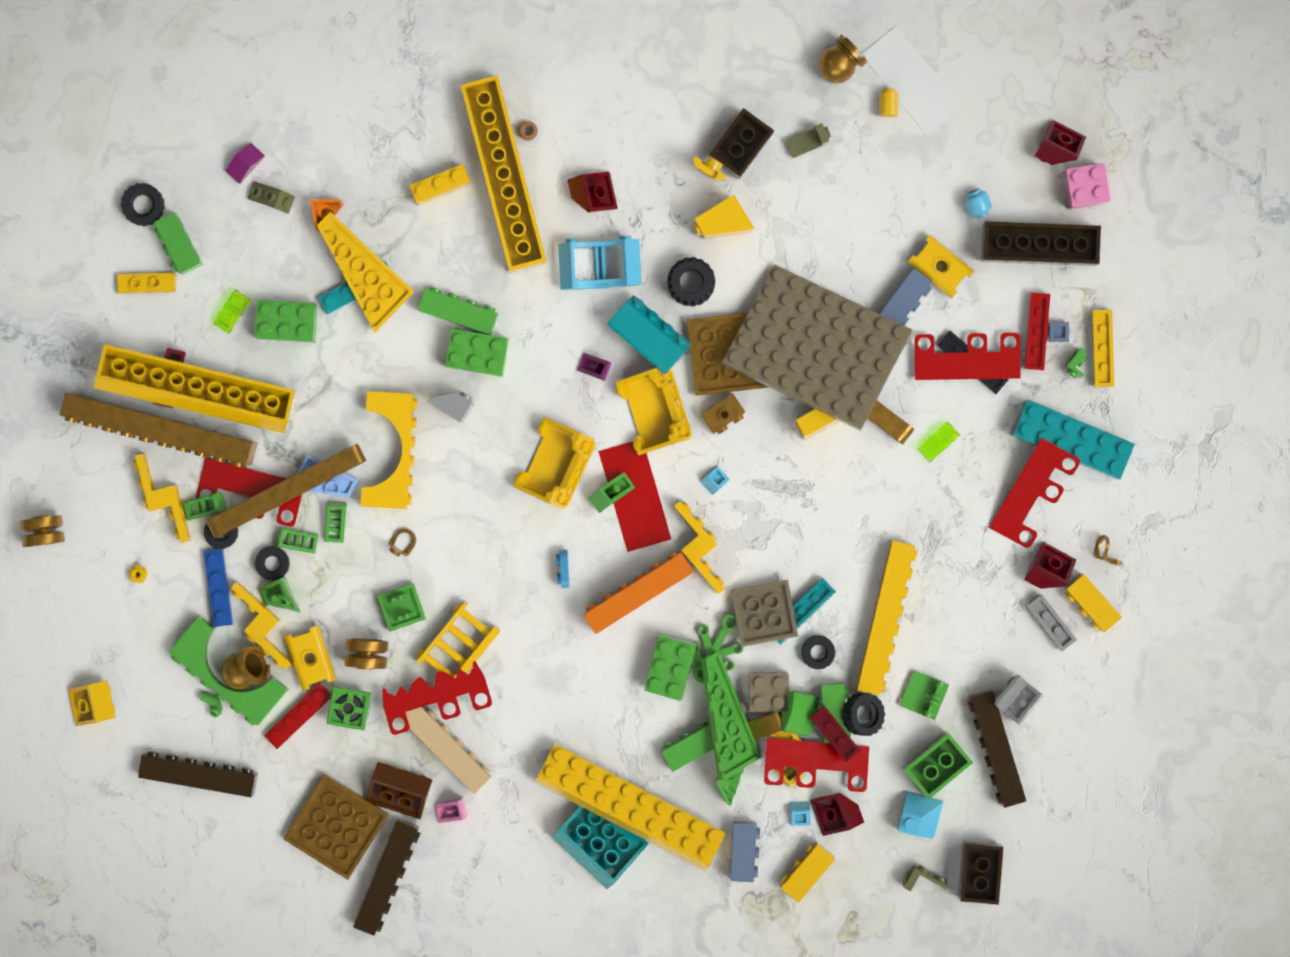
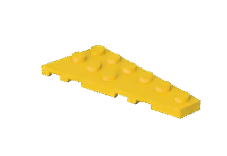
(370, 279)

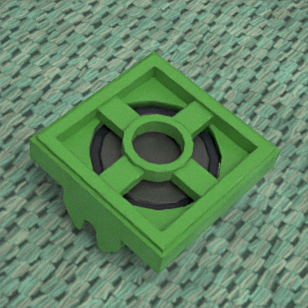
(350, 707)

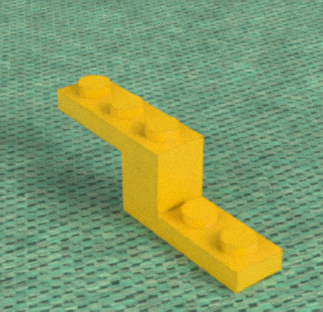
(162, 498)
(700, 546)
(261, 626)

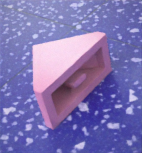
(451, 810)

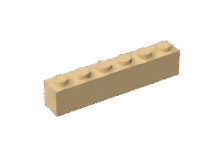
(447, 748)

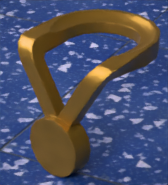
(1097, 551)
(397, 552)

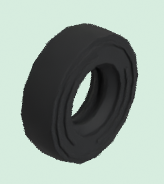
(220, 543)
(282, 557)
(809, 644)

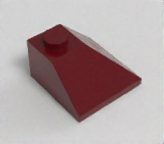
(1060, 144)
(593, 192)
(1050, 568)
(836, 813)

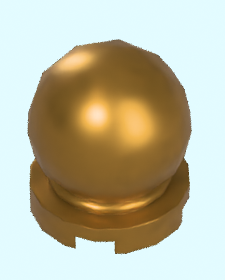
(839, 62)
(245, 668)

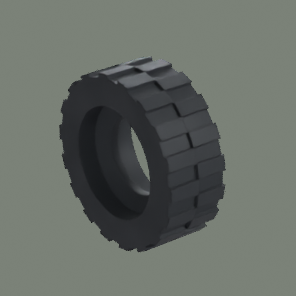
(128, 201)
(876, 714)

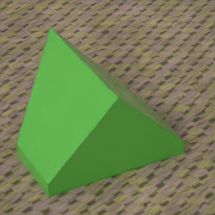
(279, 595)
(729, 786)

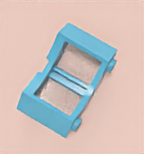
(599, 264)

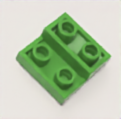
(800, 709)

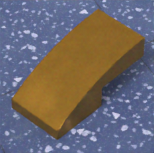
(765, 725)

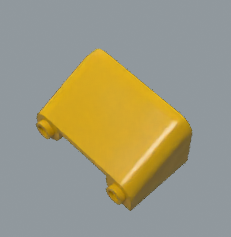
(655, 409)
(556, 464)

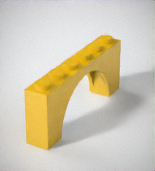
(400, 411)

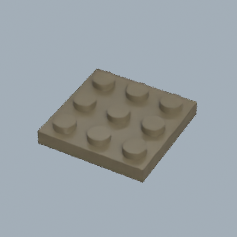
(764, 613)

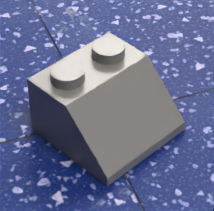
(454, 404)

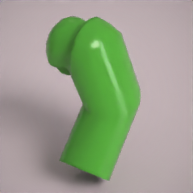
(214, 703)

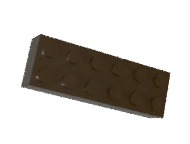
(1041, 243)

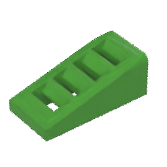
(215, 502)
(335, 505)
(314, 538)

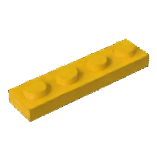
(1103, 348)

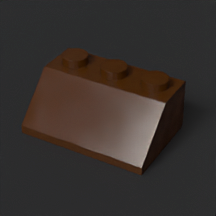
(399, 790)

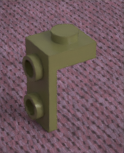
(809, 140)
(271, 197)
(911, 877)

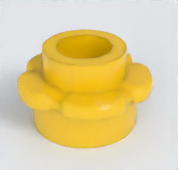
(142, 571)

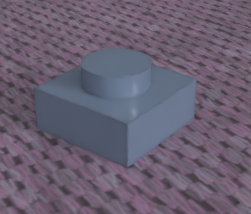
(1059, 332)

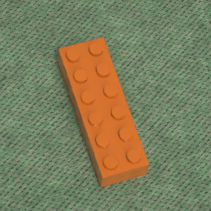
(638, 593)

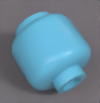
(977, 203)

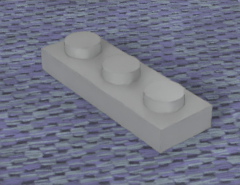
(1051, 622)

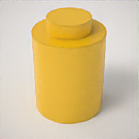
(888, 103)

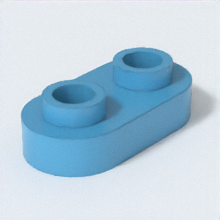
(563, 576)

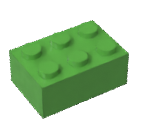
(286, 321)
(477, 352)
(671, 666)
(937, 765)

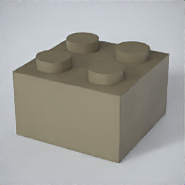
(768, 691)

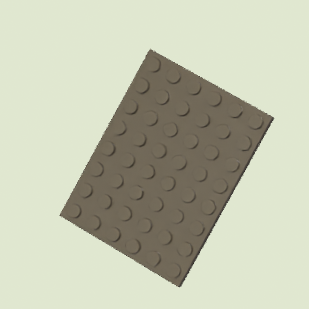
(817, 347)

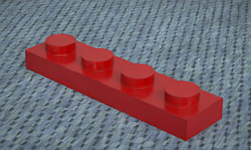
(1037, 331)
(298, 716)

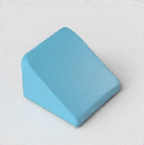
(714, 480)
(800, 813)

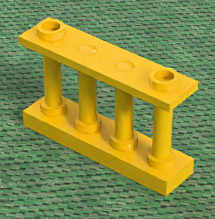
(477, 648)

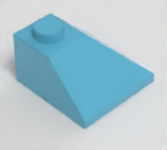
(919, 815)

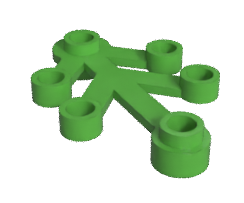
(716, 646)

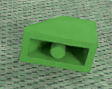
(611, 492)

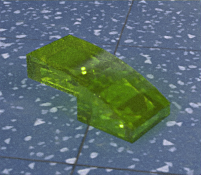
(232, 311)
(938, 442)

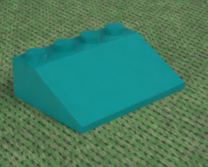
(599, 845)

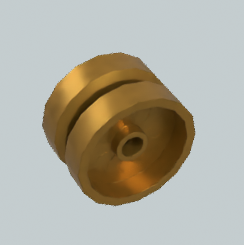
(41, 530)
(366, 653)

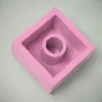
(1086, 186)

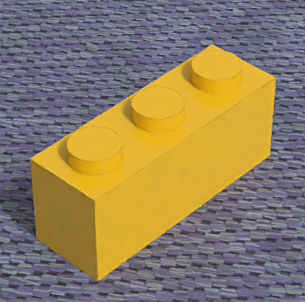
(440, 184)
(1092, 603)
(806, 871)

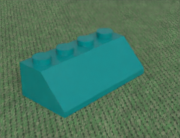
(649, 334)

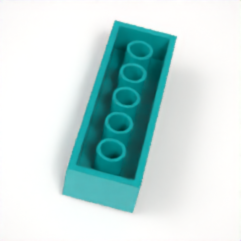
(1091, 445)

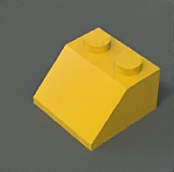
(91, 703)

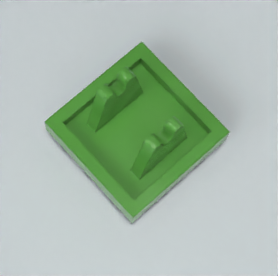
(401, 607)

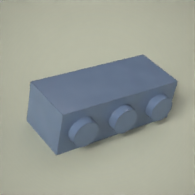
(907, 297)
(744, 851)

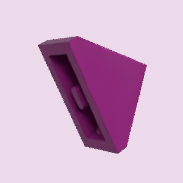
(244, 163)
(594, 367)

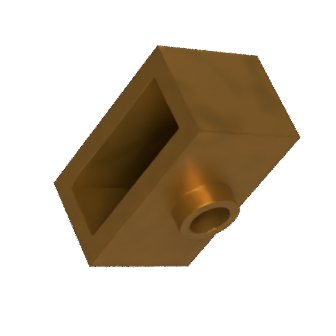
(723, 413)

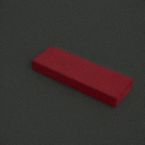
(834, 733)

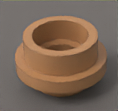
(528, 124)

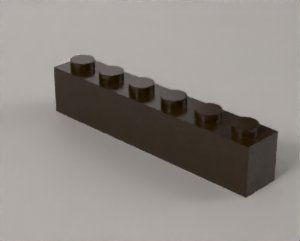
(997, 748)
(198, 775)
(386, 876)

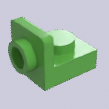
(1076, 360)

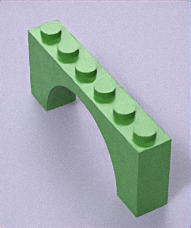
(192, 653)

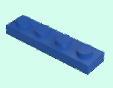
(218, 588)

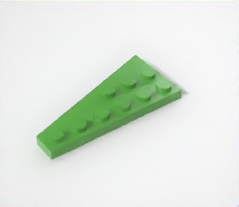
(730, 730)

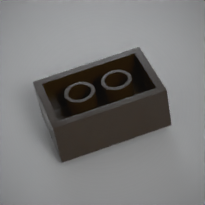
(741, 143)
(980, 872)

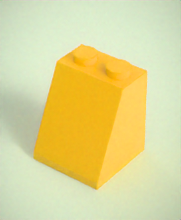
(723, 220)

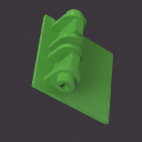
(924, 695)

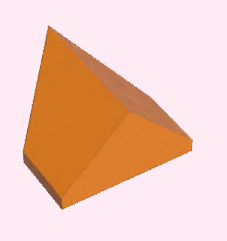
(322, 207)

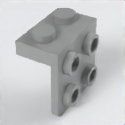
(1018, 699)

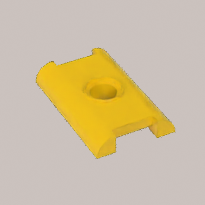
(711, 168)
(954, 271)
(310, 672)

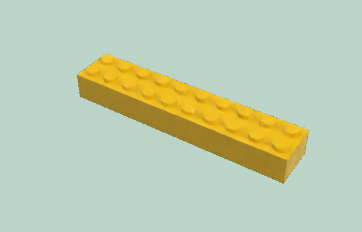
(503, 174)
(194, 388)
(630, 807)

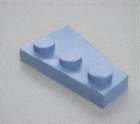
(341, 485)

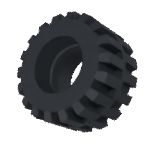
(679, 269)

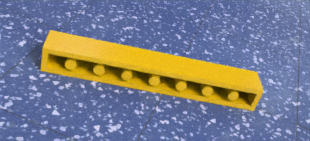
(885, 618)

